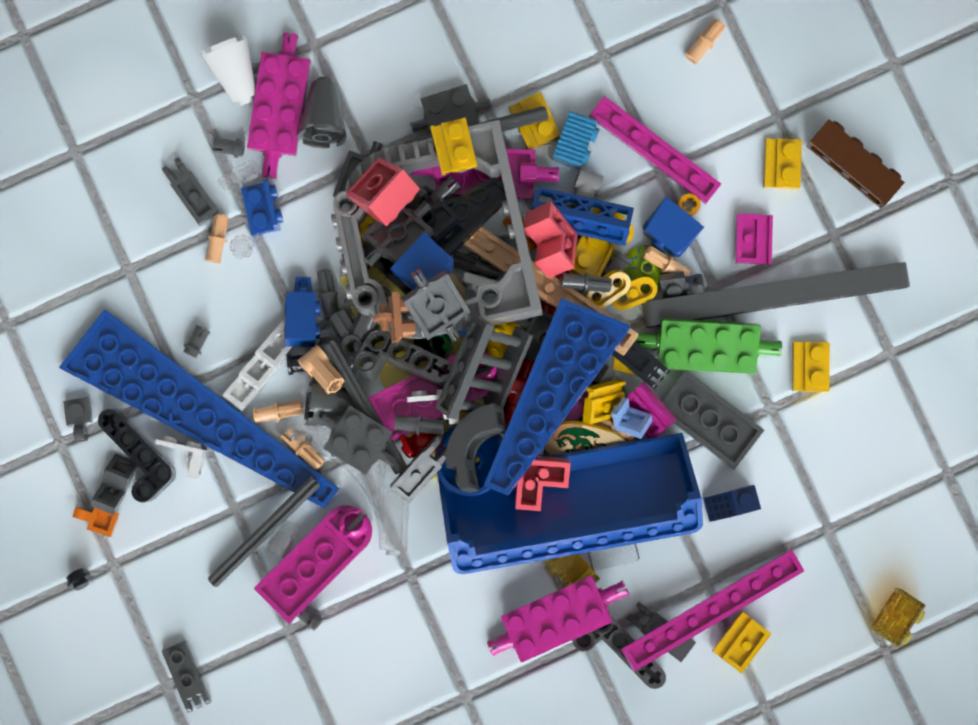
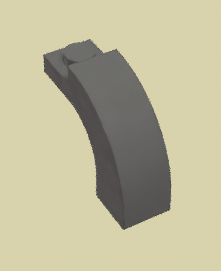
(467, 439)

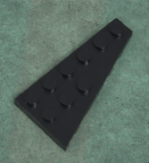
(473, 210)

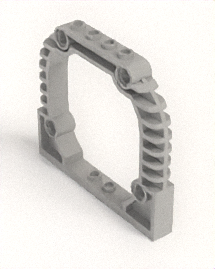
(517, 290)

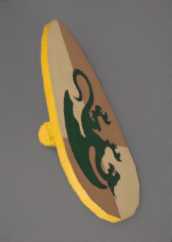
(580, 436)

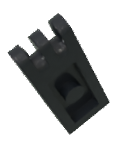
(642, 364)

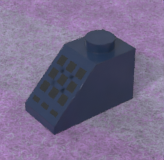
(732, 503)

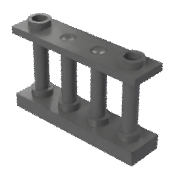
(468, 359)

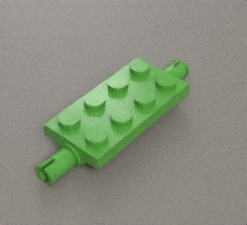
(709, 345)

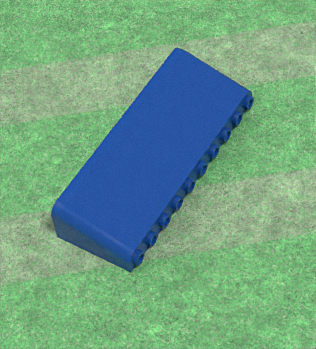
(612, 501)

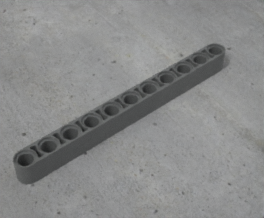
(778, 294)

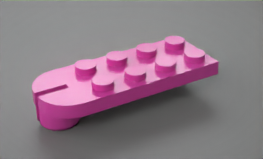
(394, 399)
(315, 562)

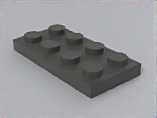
(711, 419)

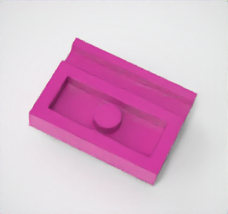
(753, 239)
(646, 401)

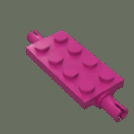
(278, 104)
(522, 168)
(557, 618)

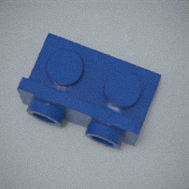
(261, 208)

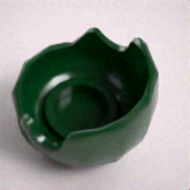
(438, 345)

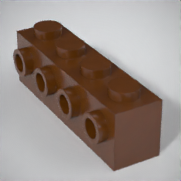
(855, 163)

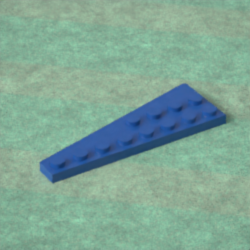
(566, 364)

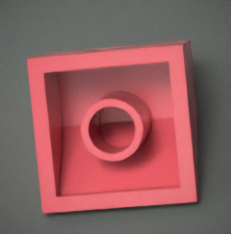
(383, 191)

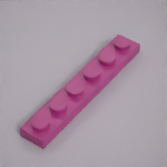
(655, 150)

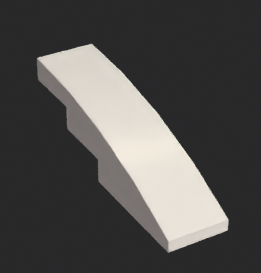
(258, 369)

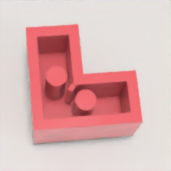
(554, 239)
(542, 472)

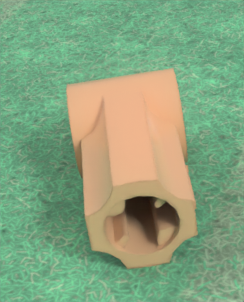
(318, 365)

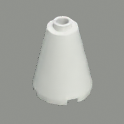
(233, 68)

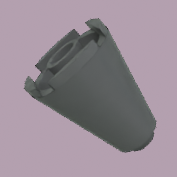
(322, 116)
(320, 402)

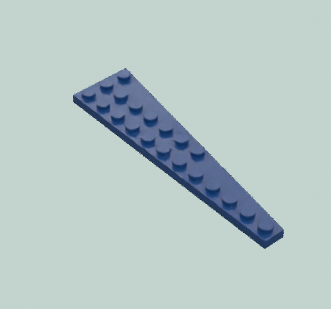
(145, 378)

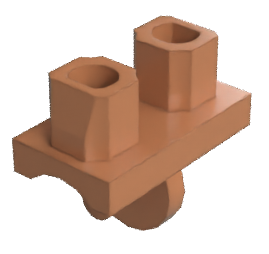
(398, 328)

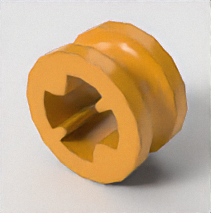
(694, 198)

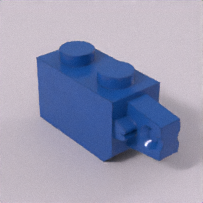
(301, 315)

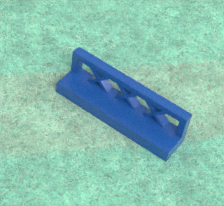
(598, 226)

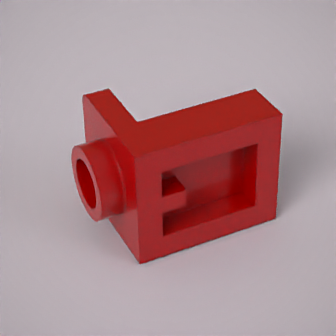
(415, 443)

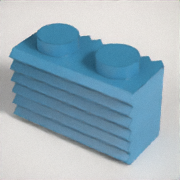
(575, 140)

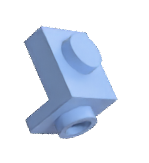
(630, 420)

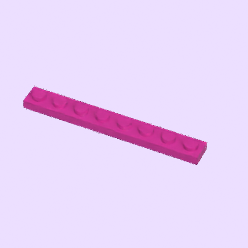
(712, 610)

